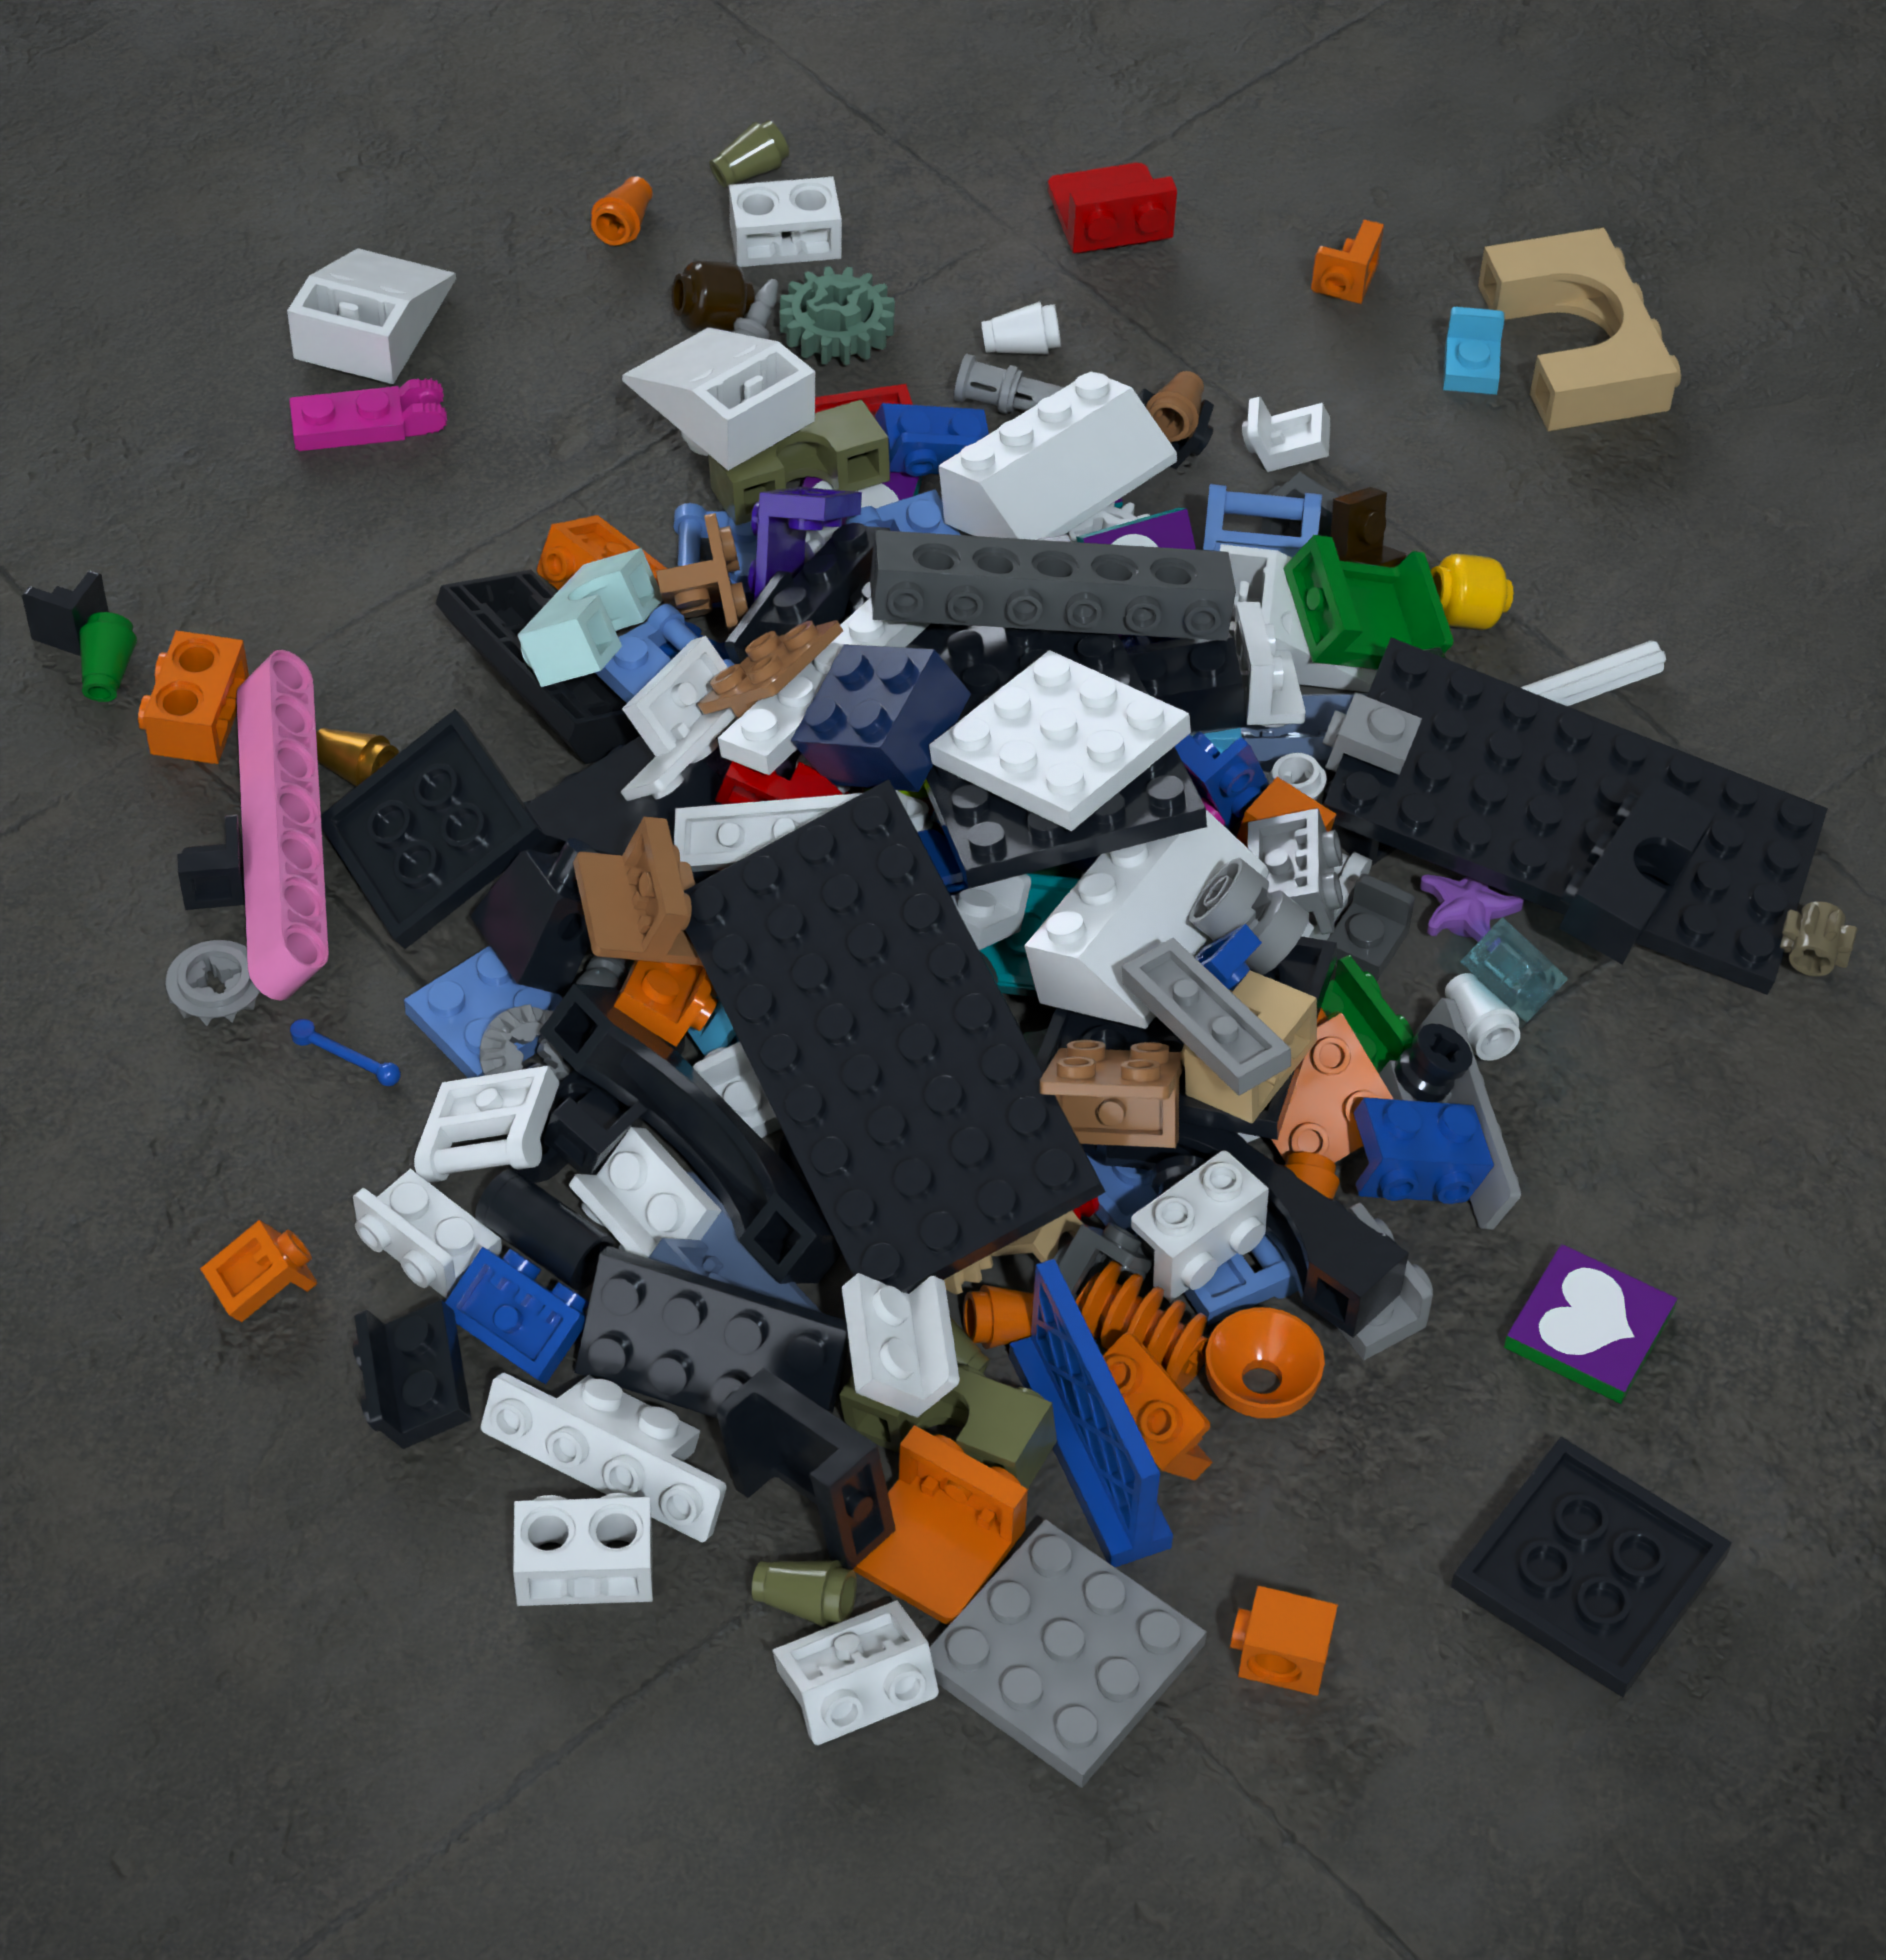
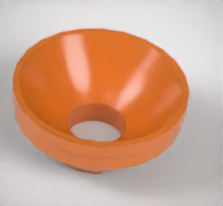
(1266, 1341)

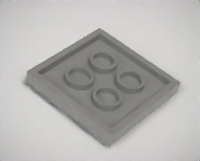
(1064, 1652)

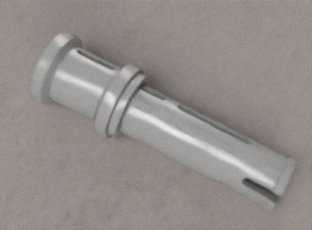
(999, 386)

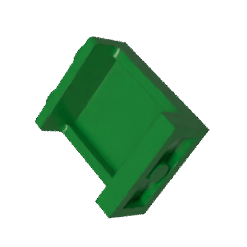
(1357, 607)

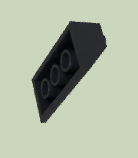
(1196, 678)

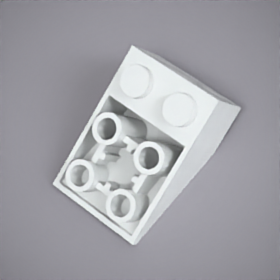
(366, 313)
(729, 392)
(1262, 579)

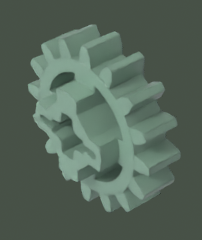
(837, 315)

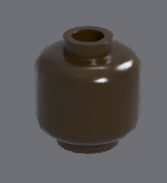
(711, 295)

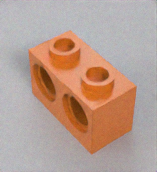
(194, 697)

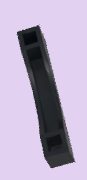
(763, 1196)
(1337, 1259)

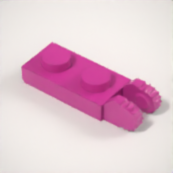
(367, 415)

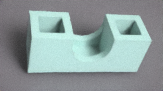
(580, 622)

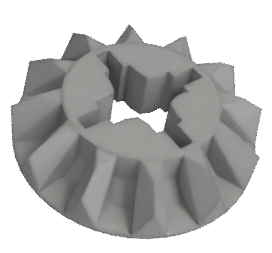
(188, 981)
(519, 1025)

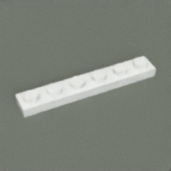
(765, 731)

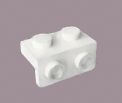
(1203, 1223)

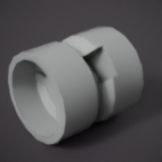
(1242, 897)

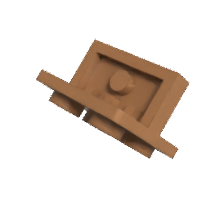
(700, 584)
(769, 667)
(638, 899)
(1117, 1093)

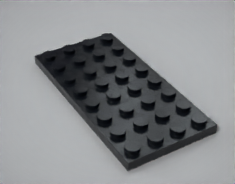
(1528, 786)
(1002, 840)
(886, 1046)

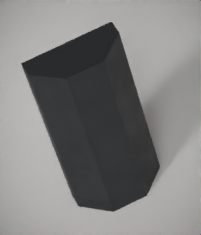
(490, 617)

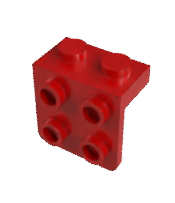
(1113, 206)

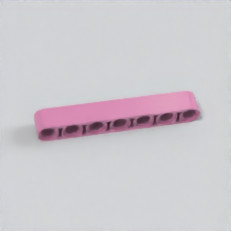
(281, 826)

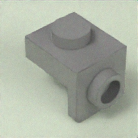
(1372, 734)

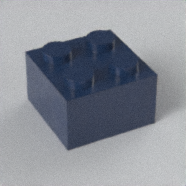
(880, 716)

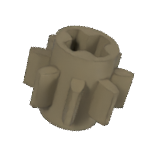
(1818, 938)

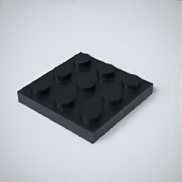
(430, 828)
(1591, 1566)

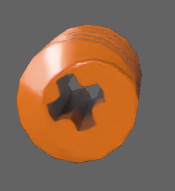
(1118, 1309)

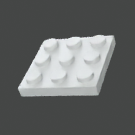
(1060, 739)

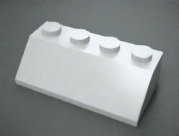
(1055, 463)
(1123, 910)

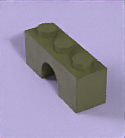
(839, 447)
(997, 1422)

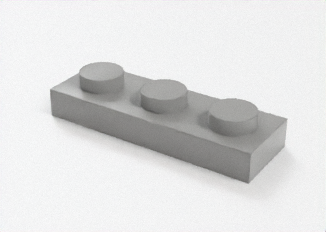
(1206, 1016)

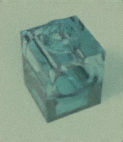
(1514, 970)

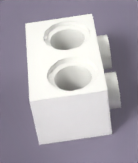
(785, 221)
(583, 1566)

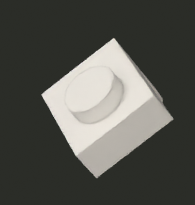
(1286, 437)

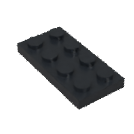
(701, 1337)

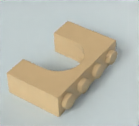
(1585, 278)

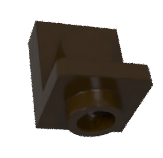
(1360, 528)

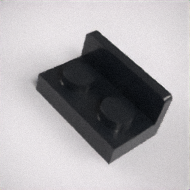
(412, 1374)

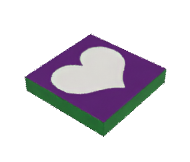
(1590, 1323)

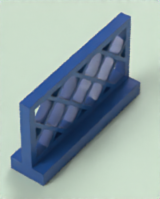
(1093, 1425)

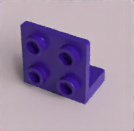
(782, 523)

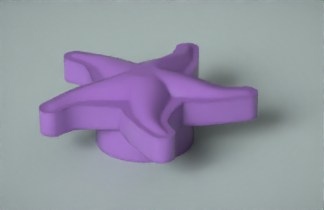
(1466, 906)

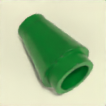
(105, 653)

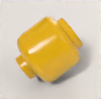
(1472, 590)

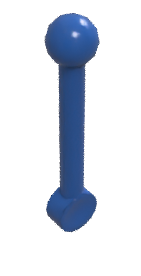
(304, 1033)

